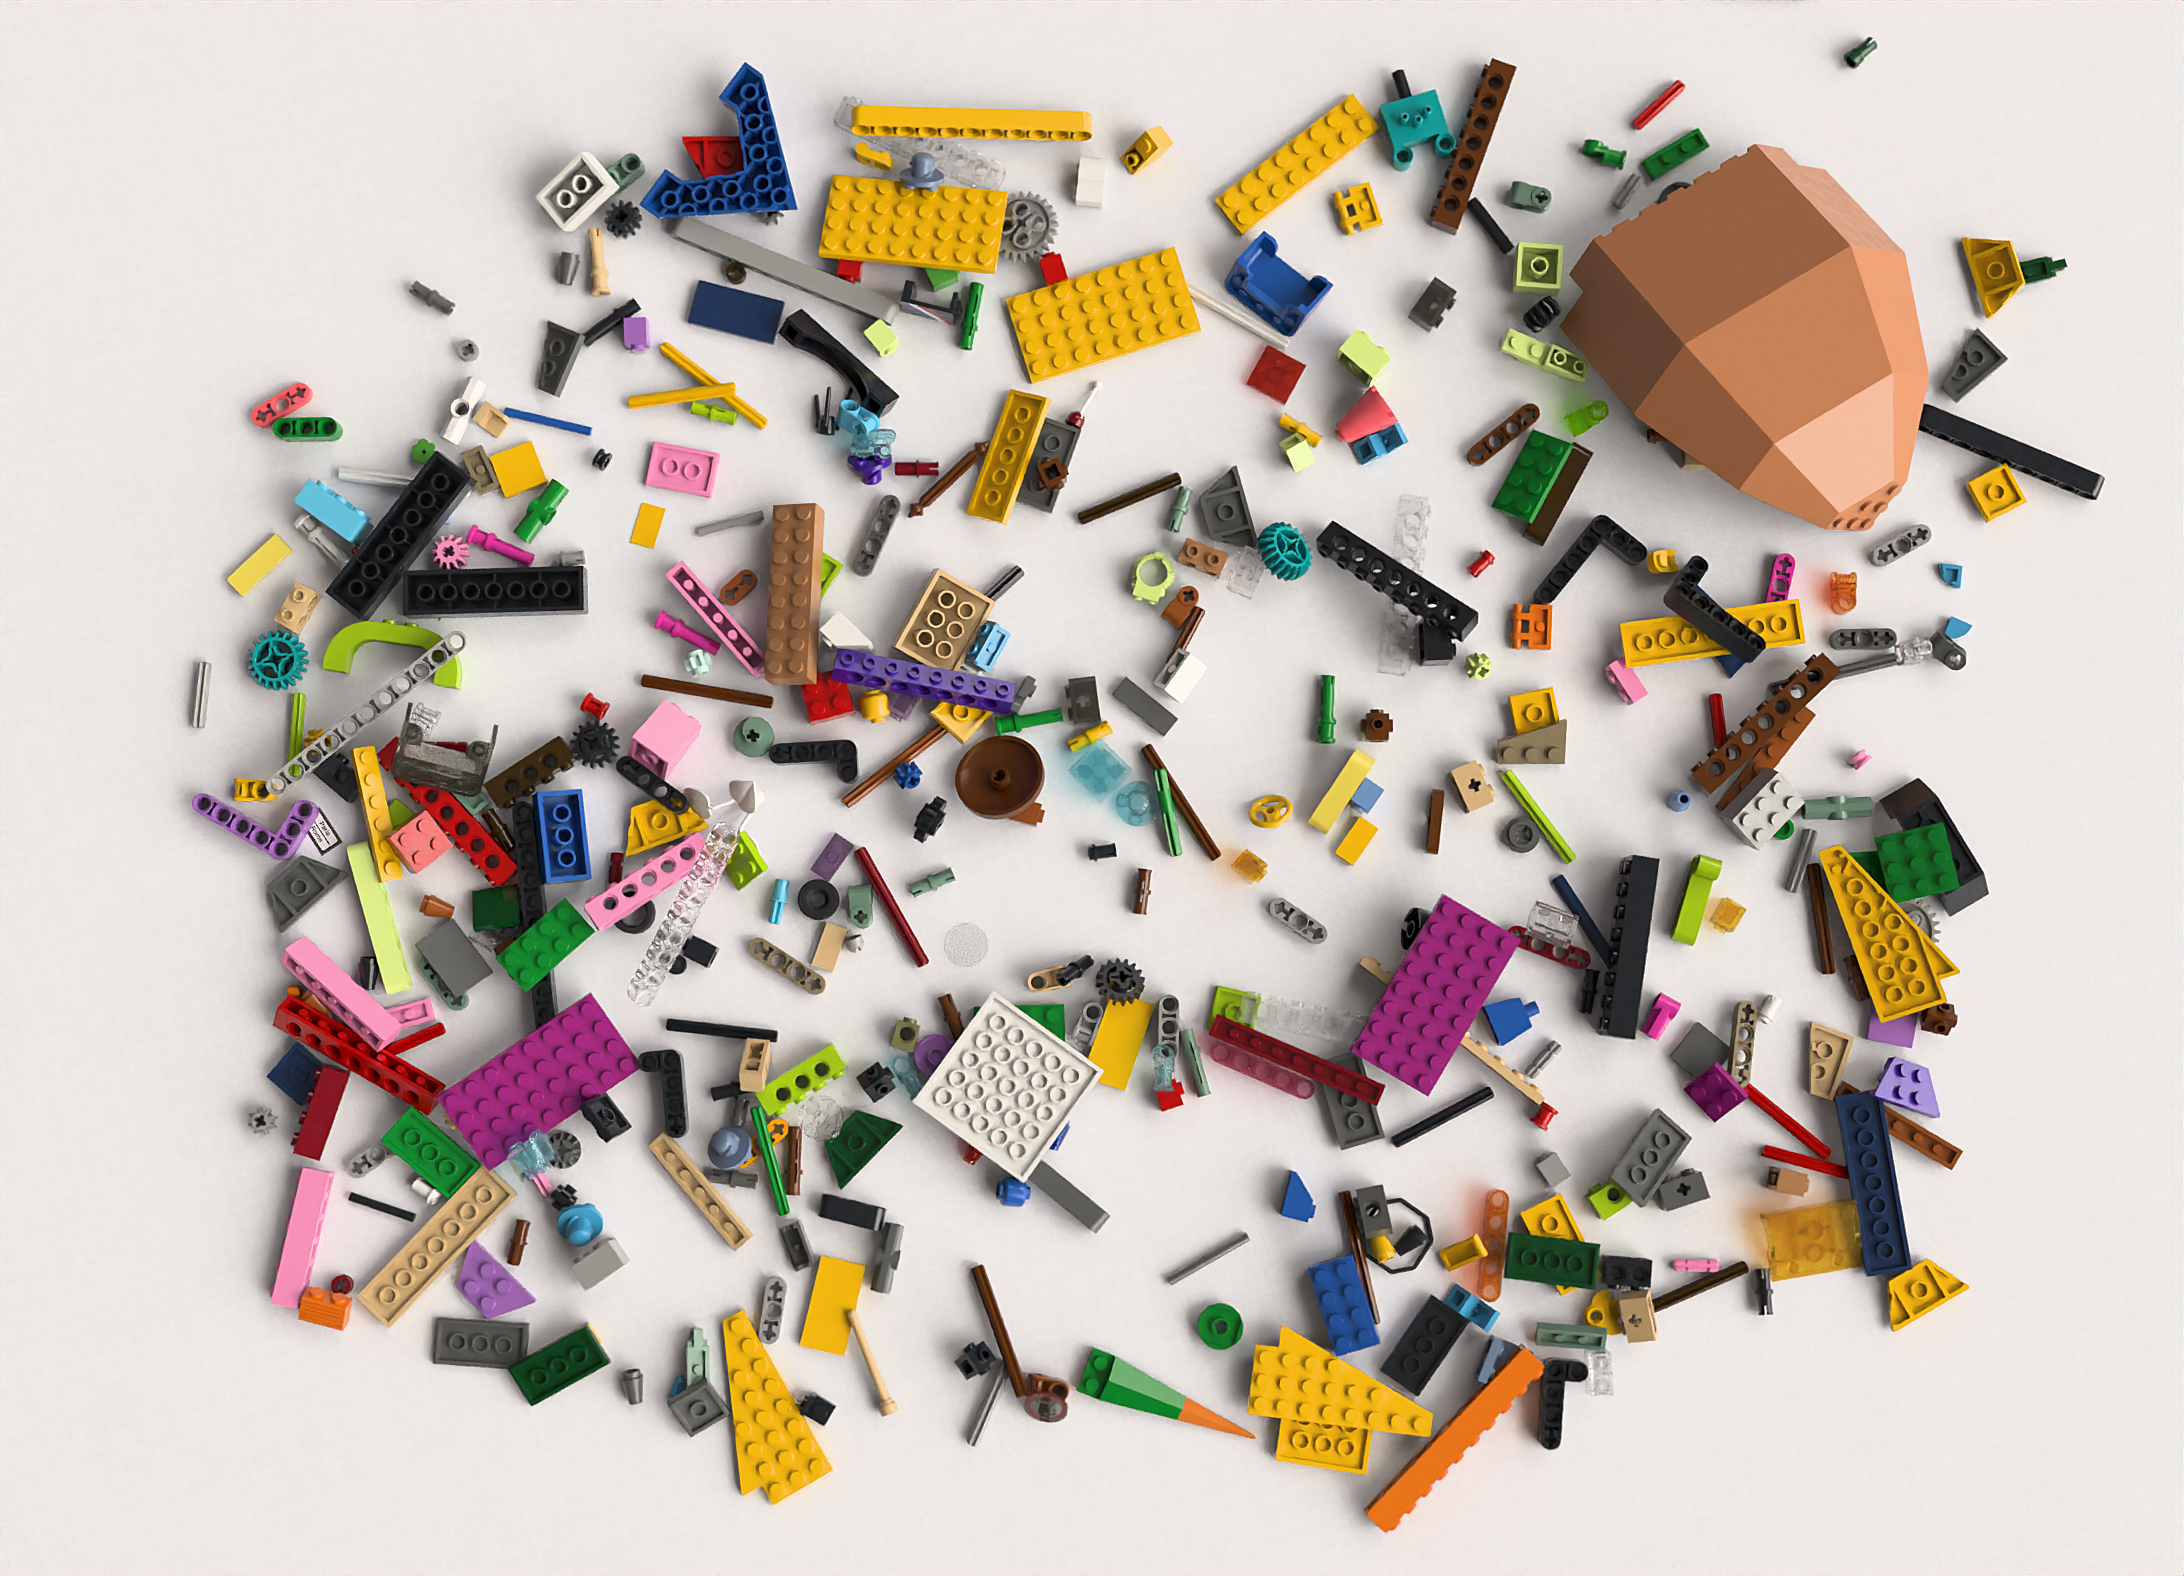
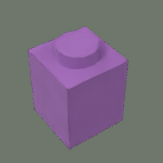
(636, 334)

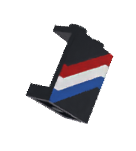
(929, 311)

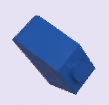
(1297, 1200)

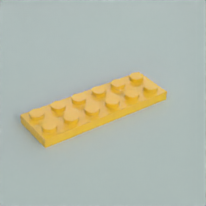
(1008, 457)

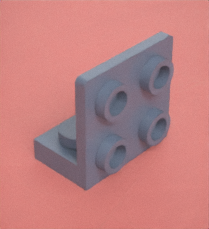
(1494, 1355)

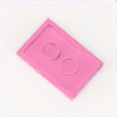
(682, 469)

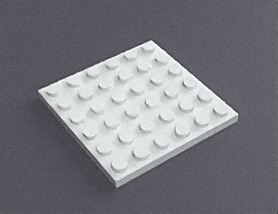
(1008, 1086)

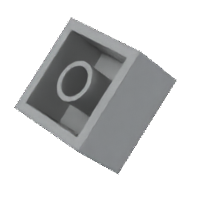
(601, 1263)

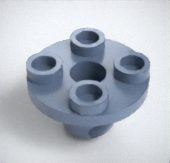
(922, 173)
(729, 1147)

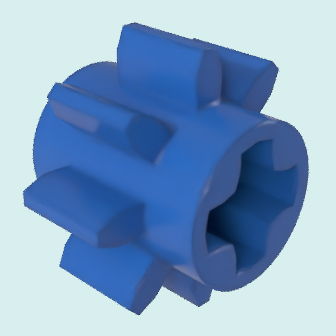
(907, 775)

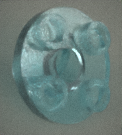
(1137, 803)

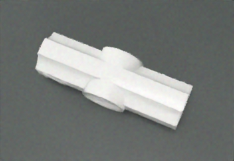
(468, 396)

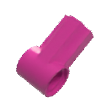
(1663, 1011)

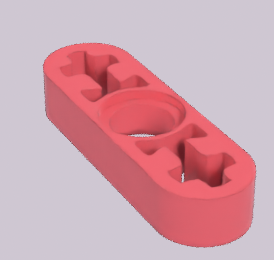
(293, 392)

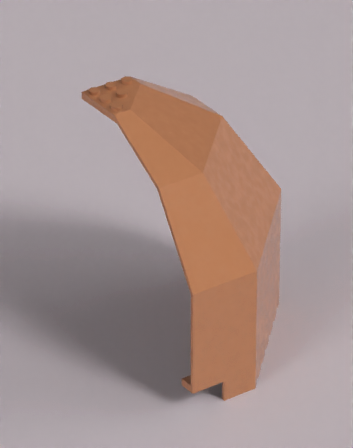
(1763, 336)

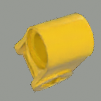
(251, 791)

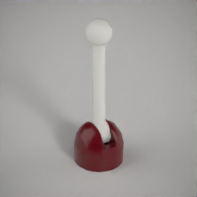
(1076, 418)

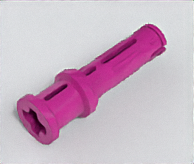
(490, 542)
(677, 629)

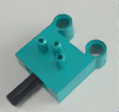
(1413, 123)

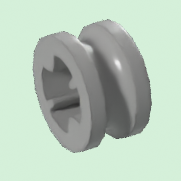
(466, 344)

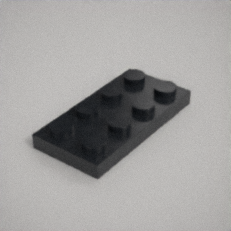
(1424, 1345)

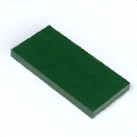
(1551, 1260)
(559, 1364)

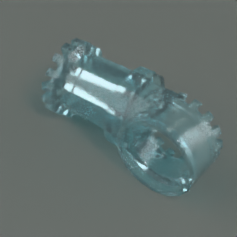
(1163, 1069)
(909, 1077)

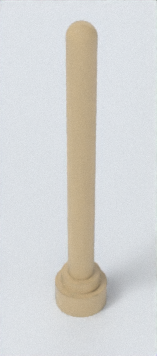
(887, 1405)

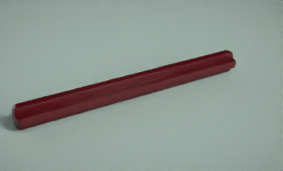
(891, 907)

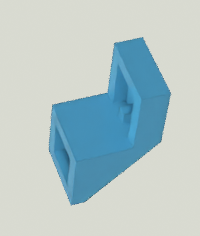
(1380, 444)
(1471, 1307)

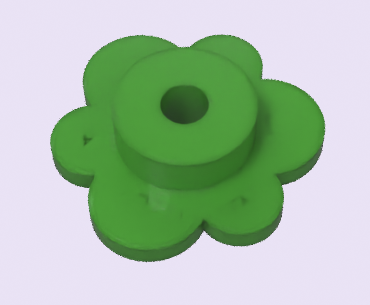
(423, 445)

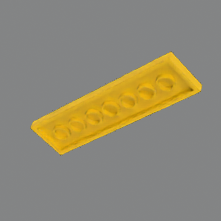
(1297, 164)
(1677, 640)

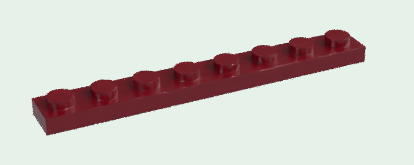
(1297, 1060)

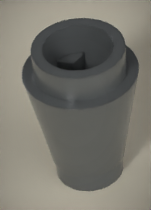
(568, 267)
(633, 1385)

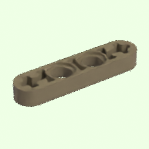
(789, 963)
(1745, 1045)

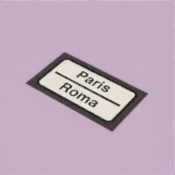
(323, 834)

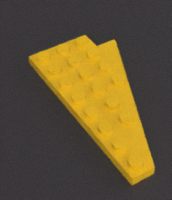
(1892, 951)
(1315, 1386)
(770, 1434)

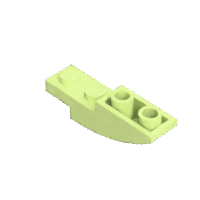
(1545, 357)

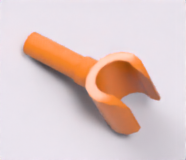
(295, 991)

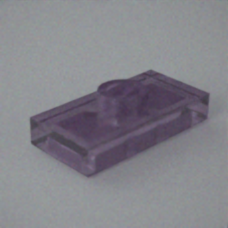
(832, 857)

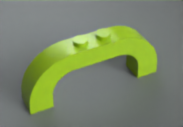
(345, 644)

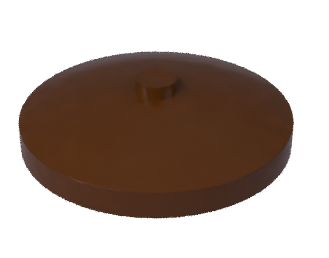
(1000, 777)

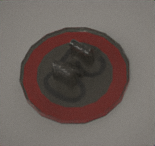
(1045, 1406)

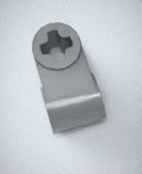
(1087, 1025)

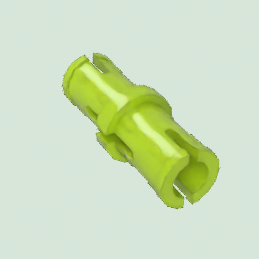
(714, 412)

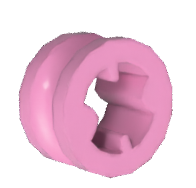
(1859, 759)

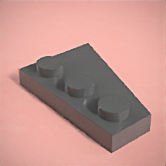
(560, 357)
(1974, 365)

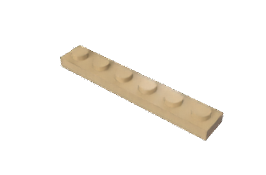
(700, 1190)

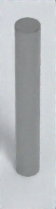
(730, 523)

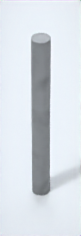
(1209, 1258)

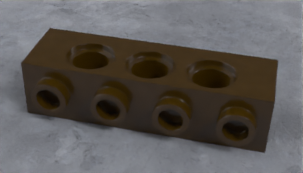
(498, 785)

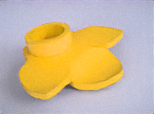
(1606, 1312)

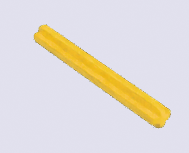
(682, 395)

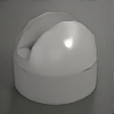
(854, 942)

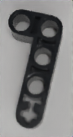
(814, 758)
(669, 1093)
(1556, 1402)

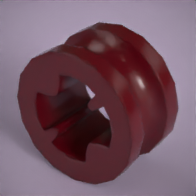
(336, 1281)

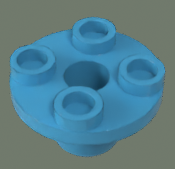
(579, 1223)

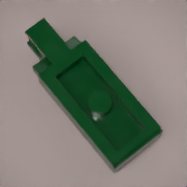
(2041, 269)

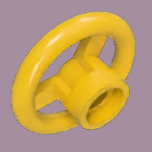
(1271, 814)

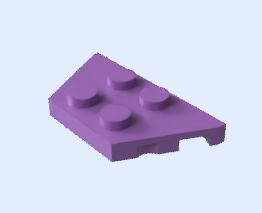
(490, 1284)

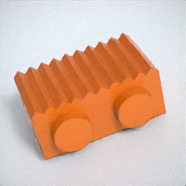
(325, 1308)

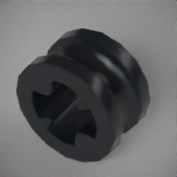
(602, 459)
(684, 965)

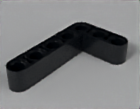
(1582, 554)
(1708, 616)

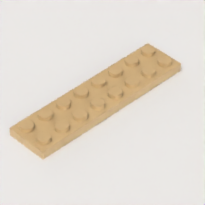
(437, 1245)

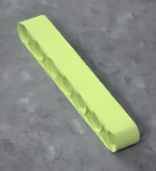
(379, 919)

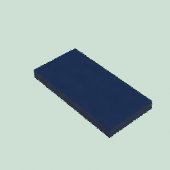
(736, 312)

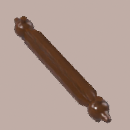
(948, 479)

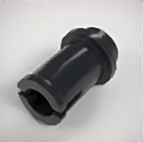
(1102, 851)

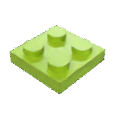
(744, 863)

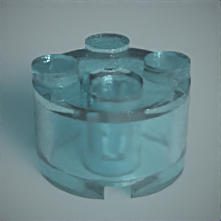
(532, 1156)

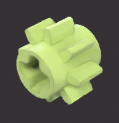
(1477, 666)

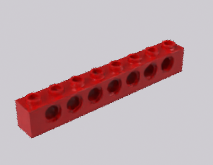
(506, 866)
(357, 1055)

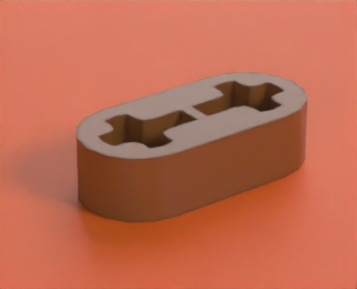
(735, 583)

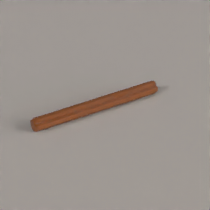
(889, 769)

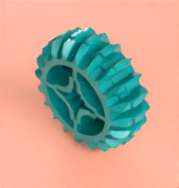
(1284, 551)
(272, 644)

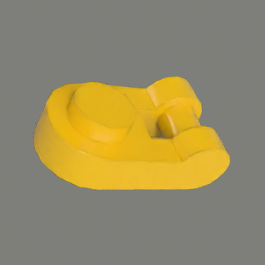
(879, 160)
(1662, 562)

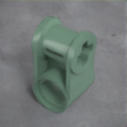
(623, 174)
(1526, 196)
(861, 900)

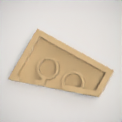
(1826, 1059)

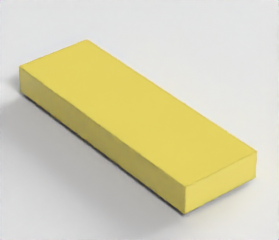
(259, 565)

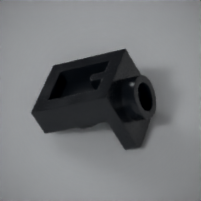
(817, 1408)

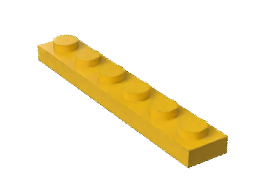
(375, 812)

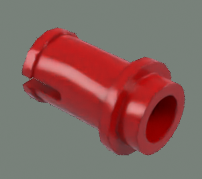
(1481, 563)

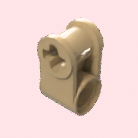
(1049, 978)

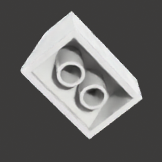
(841, 633)

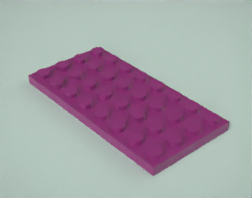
(1435, 995)
(539, 1080)

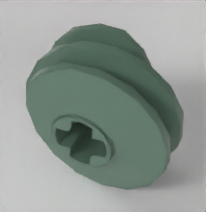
(746, 745)

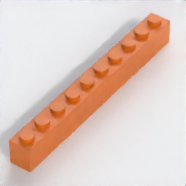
(1453, 1439)

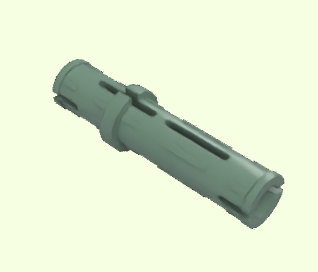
(1188, 1036)

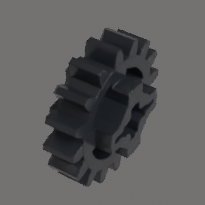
(599, 737)
(930, 819)
(1122, 979)

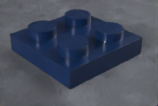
(296, 1073)

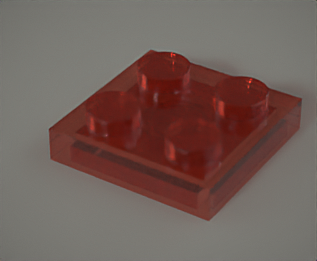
(1276, 375)

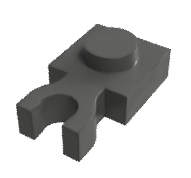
(1026, 689)

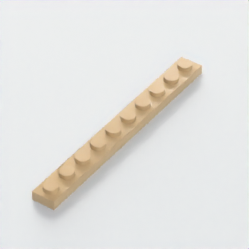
(1477, 1049)

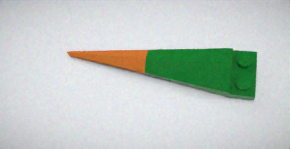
(1122, 1384)

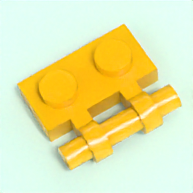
(1364, 206)

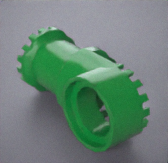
(1596, 149)

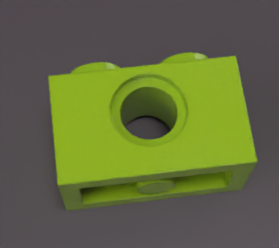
(1602, 1205)

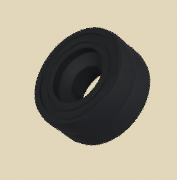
(805, 902)

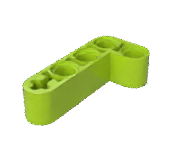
(1694, 898)

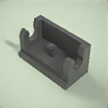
(798, 1246)

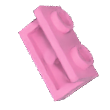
(1626, 682)

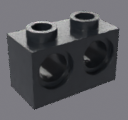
(1627, 1266)

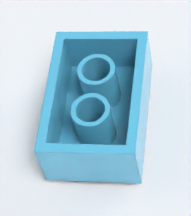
(334, 512)

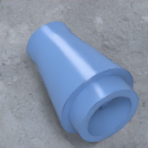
(1674, 801)

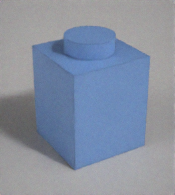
(1365, 796)

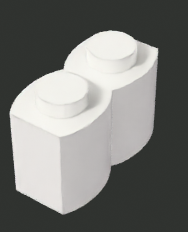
(1090, 183)

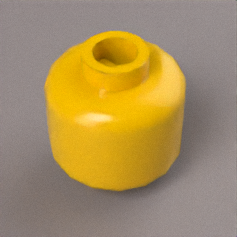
(874, 706)

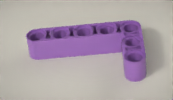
(255, 829)

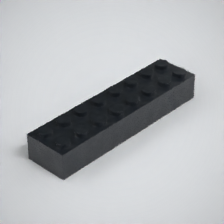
(401, 536)
(495, 592)
(1628, 947)

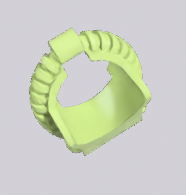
(1151, 593)

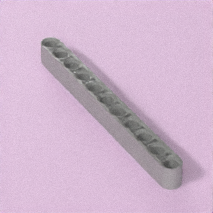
(785, 270)
(357, 718)

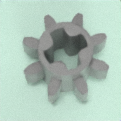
(268, 1118)

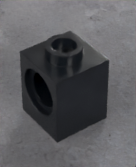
(700, 951)

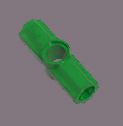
(541, 511)

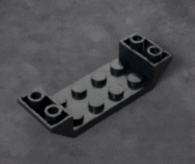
(1919, 806)

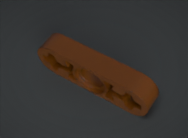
(1434, 821)

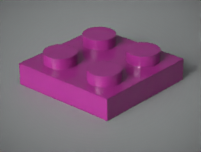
(1715, 1092)

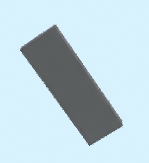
(1145, 706)

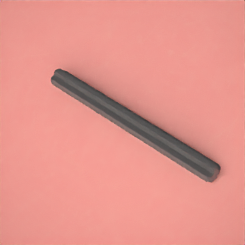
(1848, 670)

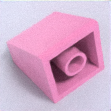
(664, 739)

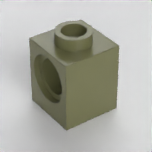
(898, 1042)

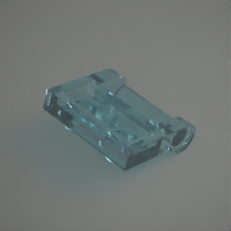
(869, 446)

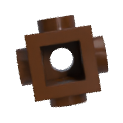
(1048, 467)
(1374, 734)
(1939, 1019)

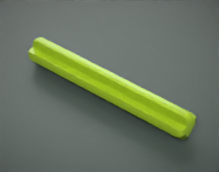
(296, 729)

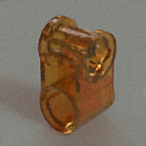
(1843, 587)

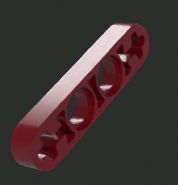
(1547, 950)

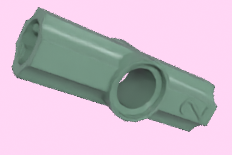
(1837, 808)

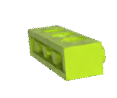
(829, 1056)

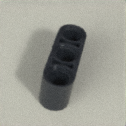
(851, 1212)

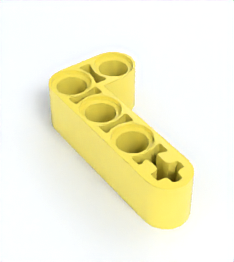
(1341, 790)

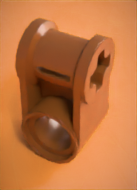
(1178, 609)
(1046, 1384)

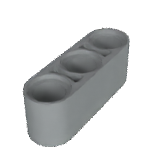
(1172, 1016)

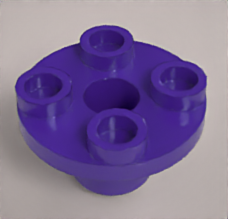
(869, 467)

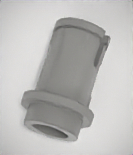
(571, 558)

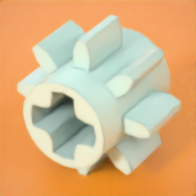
(697, 663)

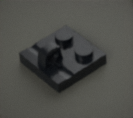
(605, 1117)

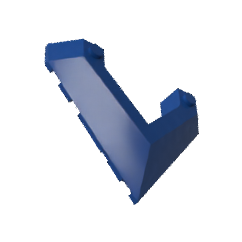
(765, 178)

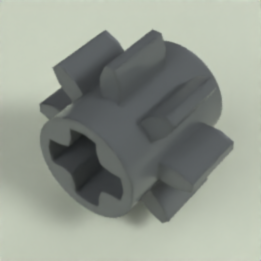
(773, 218)

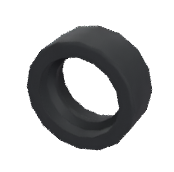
(646, 924)

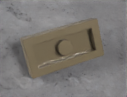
(481, 470)

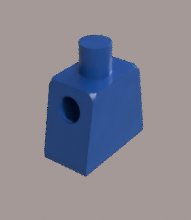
(1509, 1018)

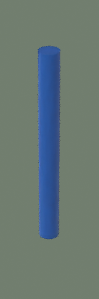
(547, 421)

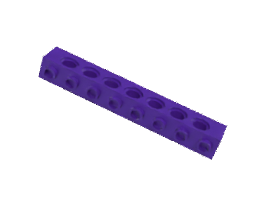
(923, 681)

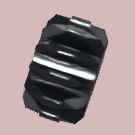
(630, 222)
(1542, 314)

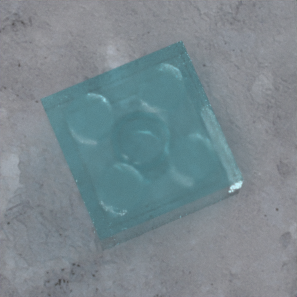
(1100, 770)

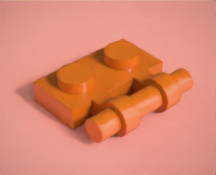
(1539, 627)

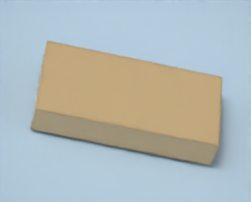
(829, 947)

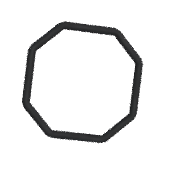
(1421, 1256)

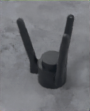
(826, 423)

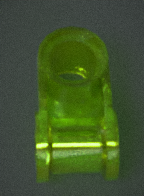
(1584, 419)

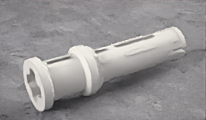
(317, 534)

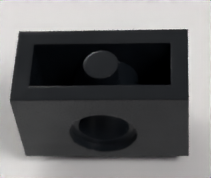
(329, 771)

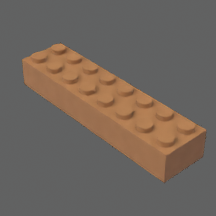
(794, 594)

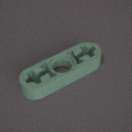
(448, 999)

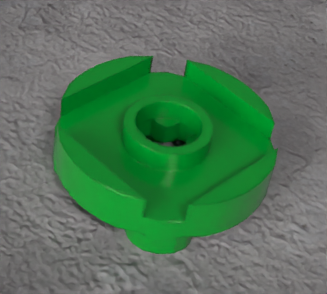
(1209, 1333)

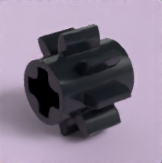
(563, 1197)

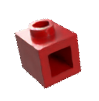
(1171, 1099)

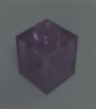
(902, 706)

